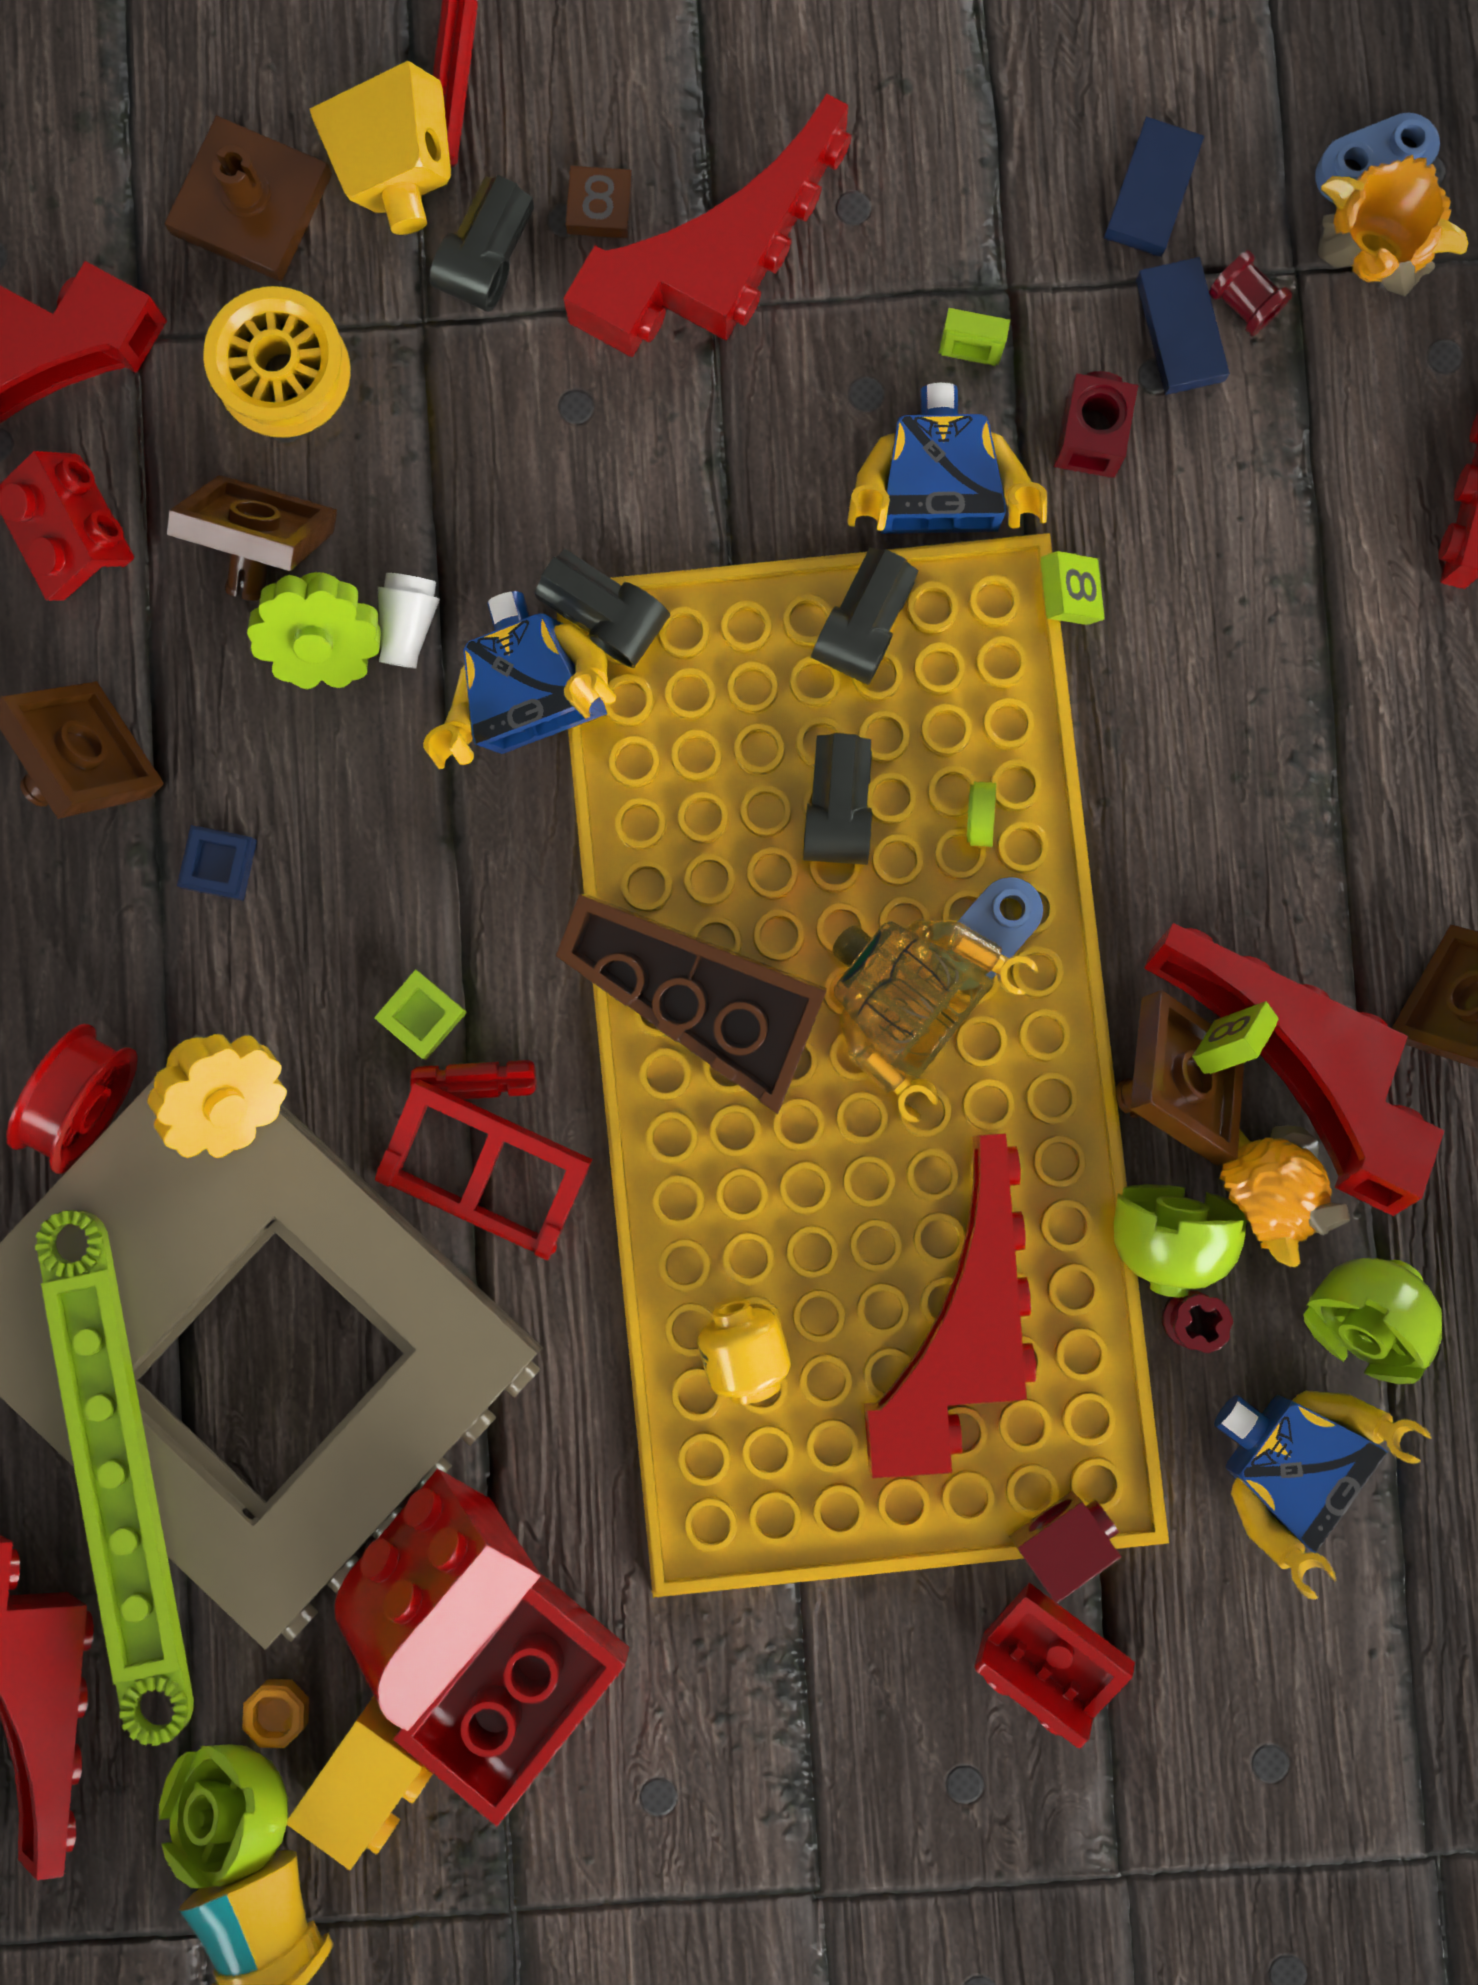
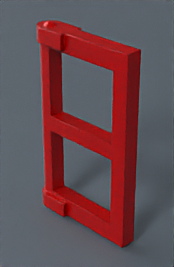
(499, 1131)

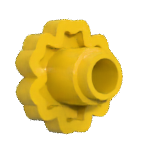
(215, 1094)

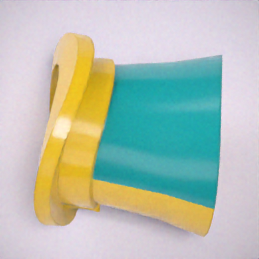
(258, 1927)

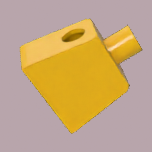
(388, 143)

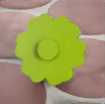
(314, 631)

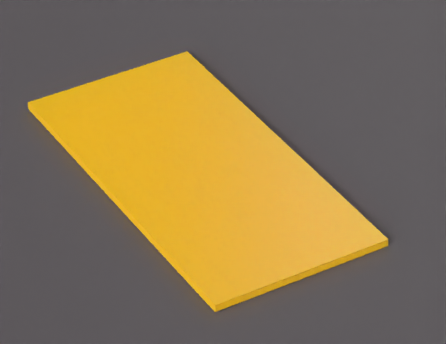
(838, 1200)

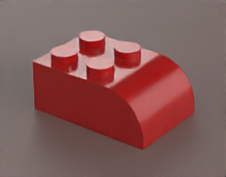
(430, 1594)
(516, 1700)

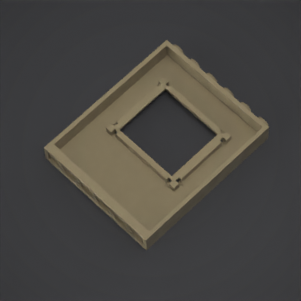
(175, 1244)

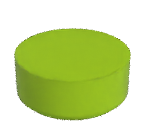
(981, 814)

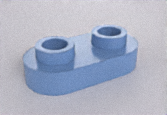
(1378, 145)
(986, 918)

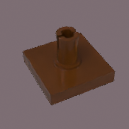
(248, 198)
(254, 527)
(75, 750)
(1444, 1003)
(1173, 1090)

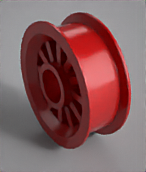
(71, 1097)

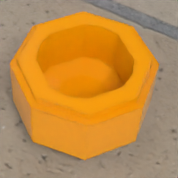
(275, 1713)

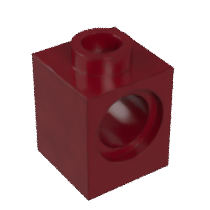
(1090, 449)
(1067, 1544)

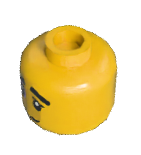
(744, 1352)

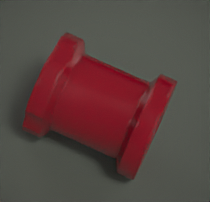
(1250, 293)
(1216, 1325)

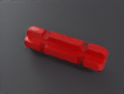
(480, 1079)

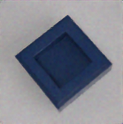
(217, 863)

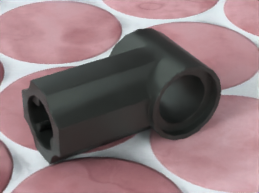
(476, 259)
(616, 616)
(860, 629)
(839, 816)

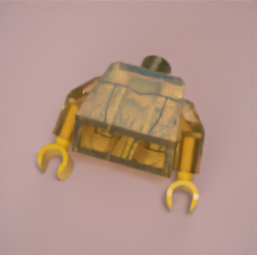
(910, 996)

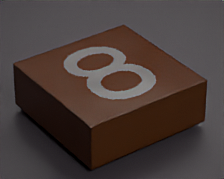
(599, 201)

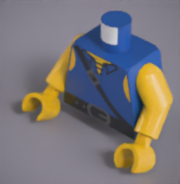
(944, 474)
(521, 684)
(1304, 1469)

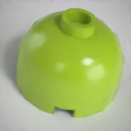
(1176, 1238)
(1380, 1316)
(223, 1814)

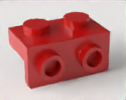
(61, 522)
(1052, 1664)

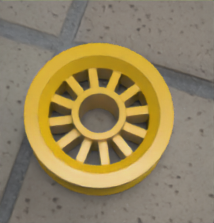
(270, 309)

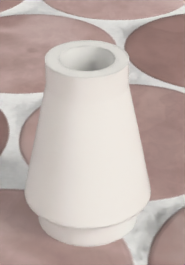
(404, 617)

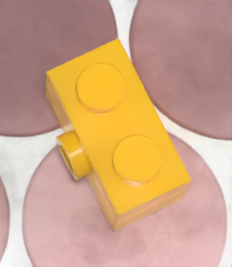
(358, 1789)

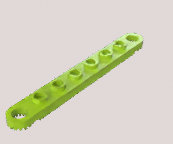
(114, 1477)

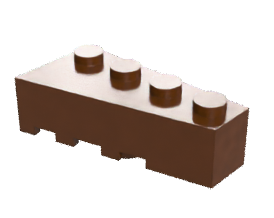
(711, 1000)

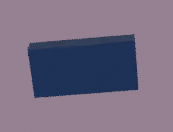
(1154, 186)
(1182, 325)

